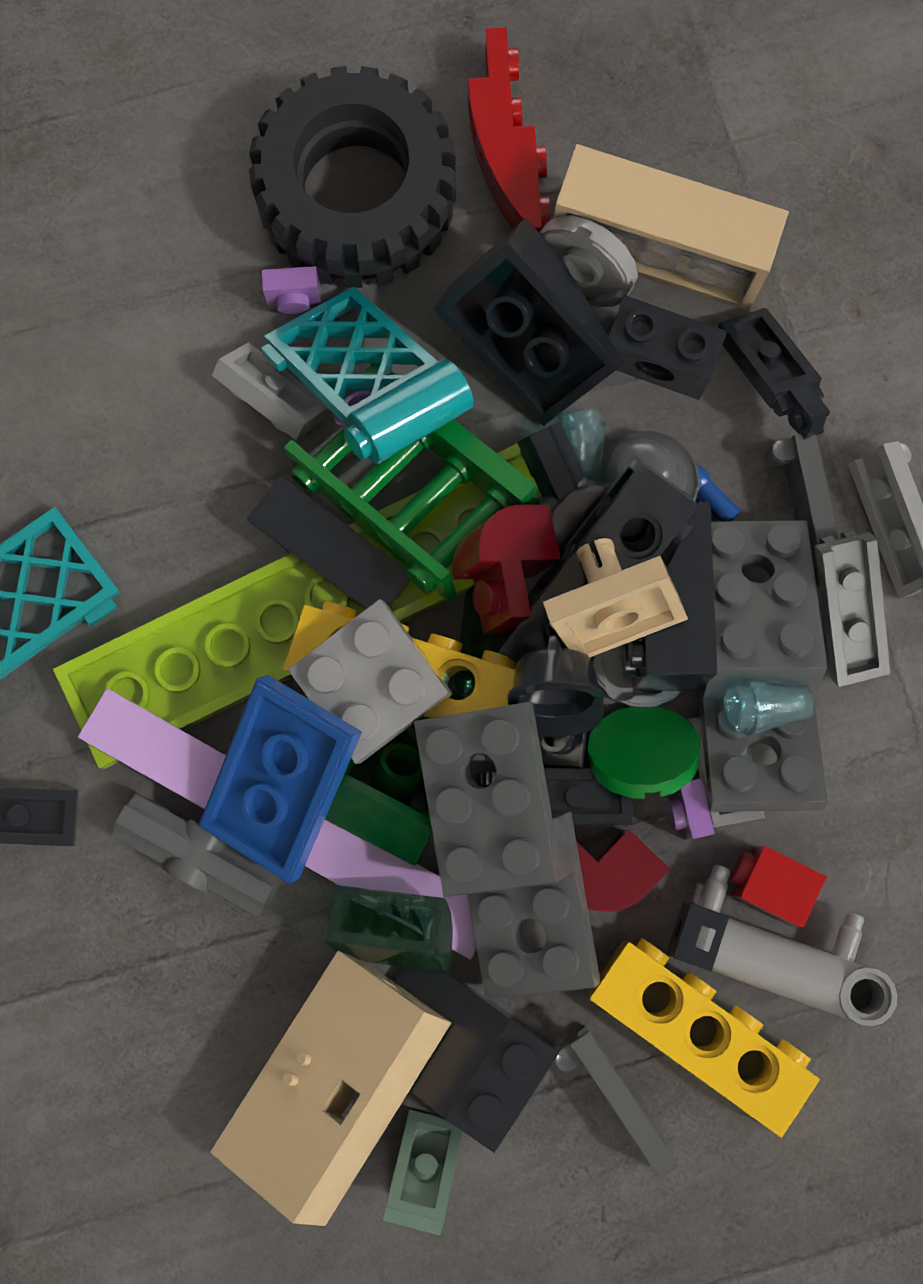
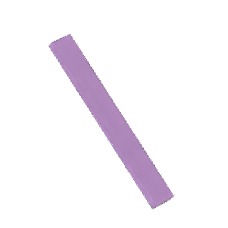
(192, 770)

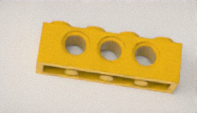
(492, 673)
(770, 1097)

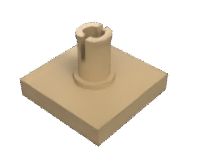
(615, 602)

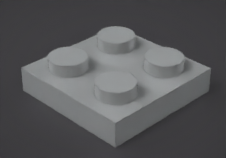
(371, 678)

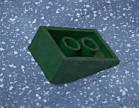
(387, 798)

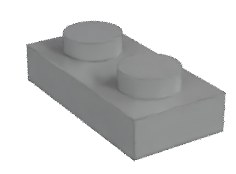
(272, 393)

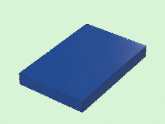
(279, 778)

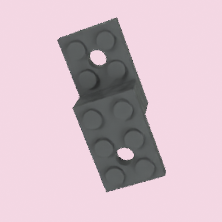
(765, 636)
(507, 851)

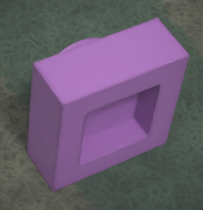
(291, 289)
(690, 811)

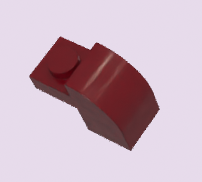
(499, 556)
(620, 873)

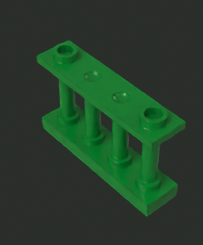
(464, 461)

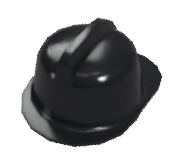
(561, 689)

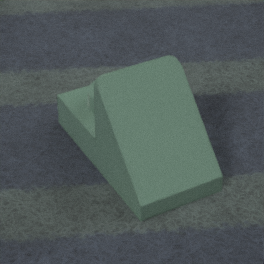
(423, 1173)

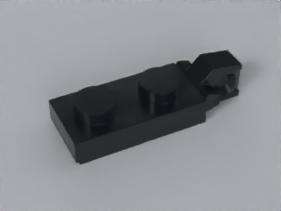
(777, 370)

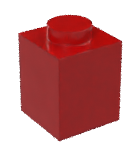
(776, 885)

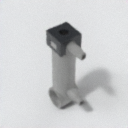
(779, 963)

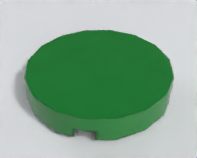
(644, 751)

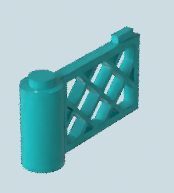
(400, 405)
(91, 610)

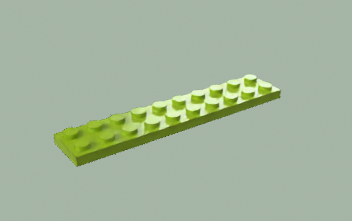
(219, 644)

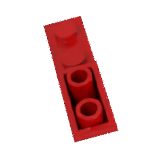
(501, 142)

